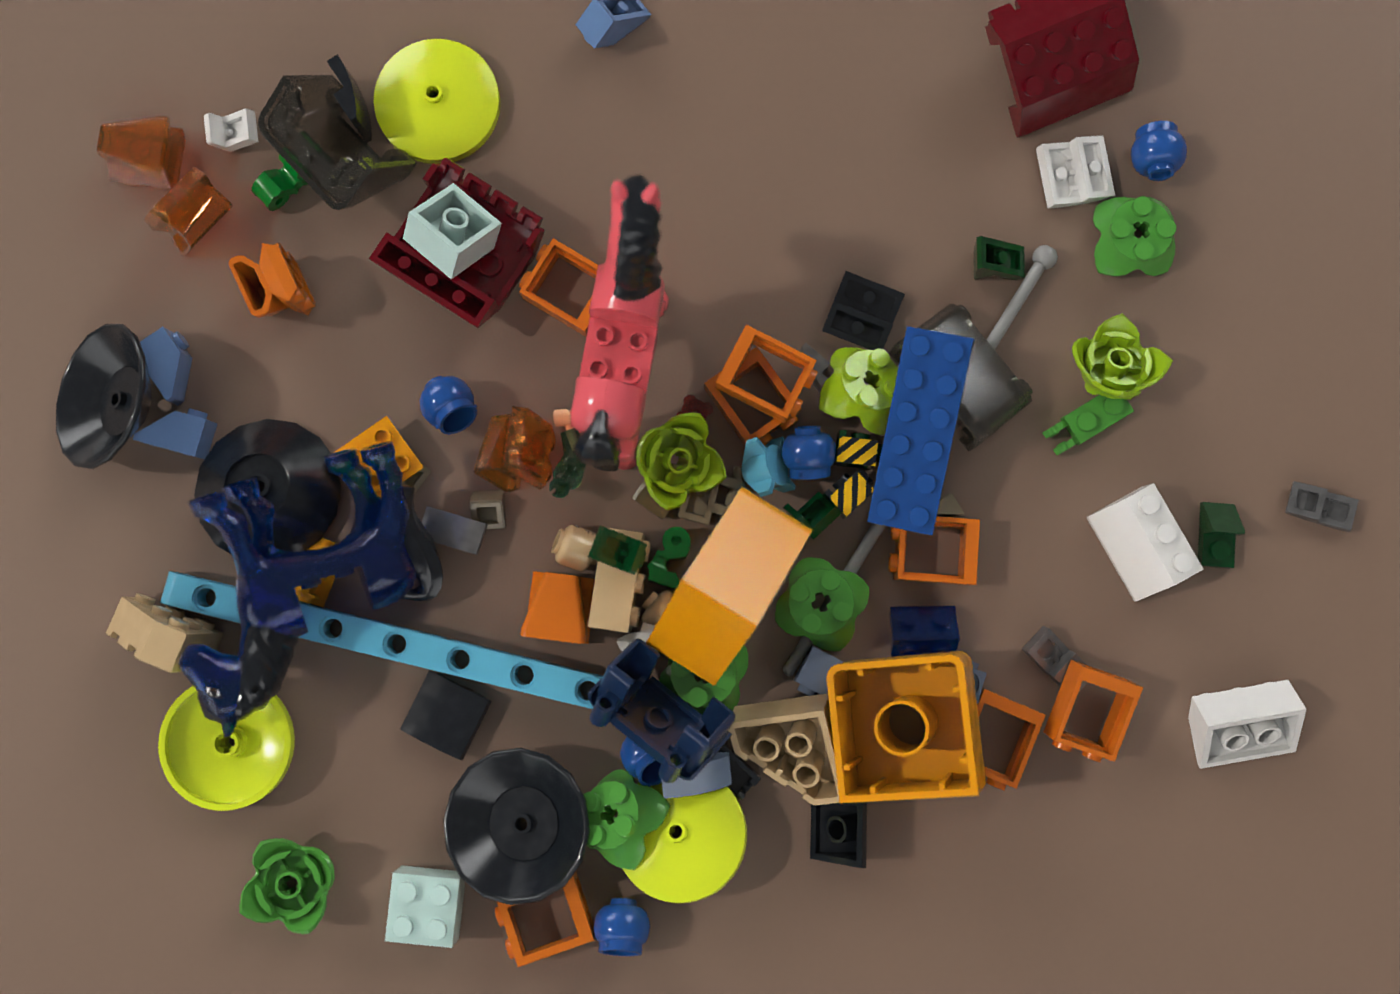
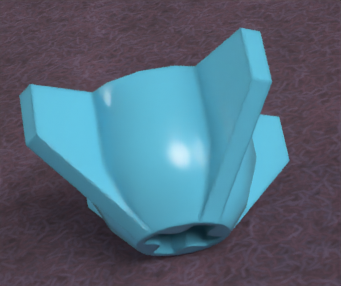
(764, 467)

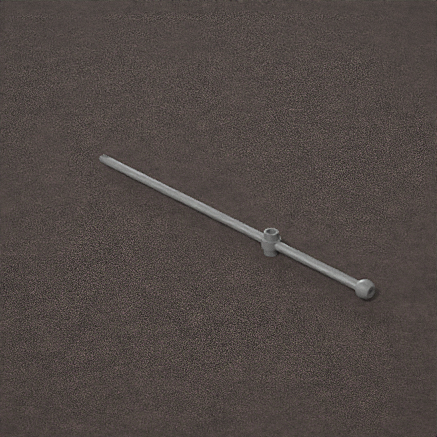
(1044, 258)

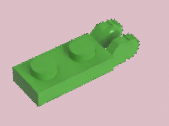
(1089, 420)

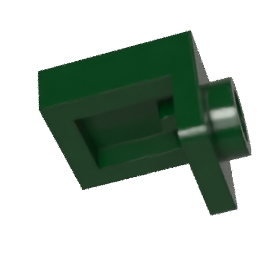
(815, 514)
(618, 550)

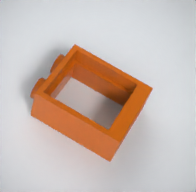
(533, 280)
(752, 336)
(753, 359)
(967, 554)
(1117, 719)
(1025, 743)
(581, 917)

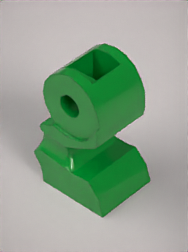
(277, 185)
(676, 547)

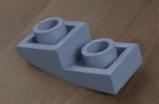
(711, 778)

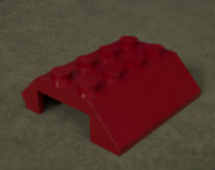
(1063, 57)
(488, 282)

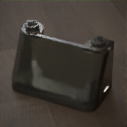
(311, 135)
(990, 390)

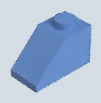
(611, 20)
(168, 363)
(180, 433)

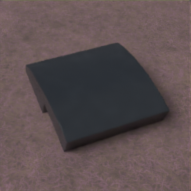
(351, 99)
(863, 312)
(445, 715)

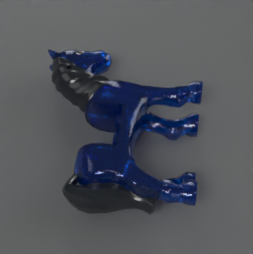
(383, 544)

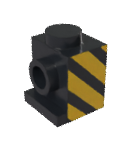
(850, 491)

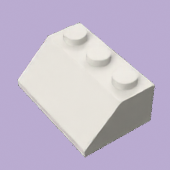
(1144, 542)
(1245, 723)

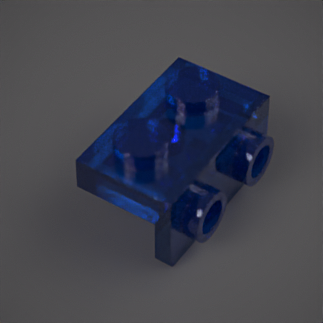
(923, 630)

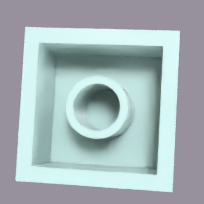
(451, 230)
(425, 907)

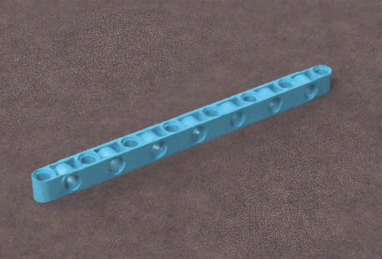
(377, 639)

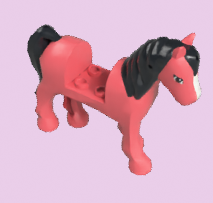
(621, 331)

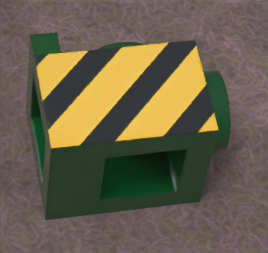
(857, 450)

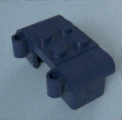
(657, 716)

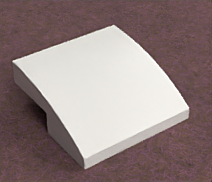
(1075, 172)

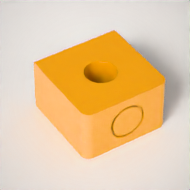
(729, 586)
(873, 760)

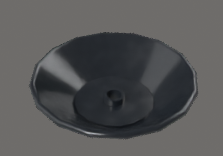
(102, 396)
(293, 474)
(486, 833)

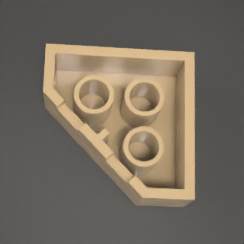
(159, 632)
(790, 743)

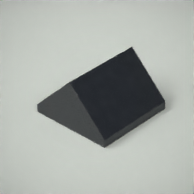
(839, 833)

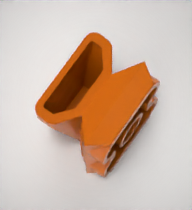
(273, 283)
(559, 608)

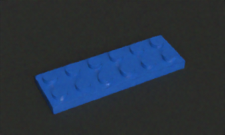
(920, 430)

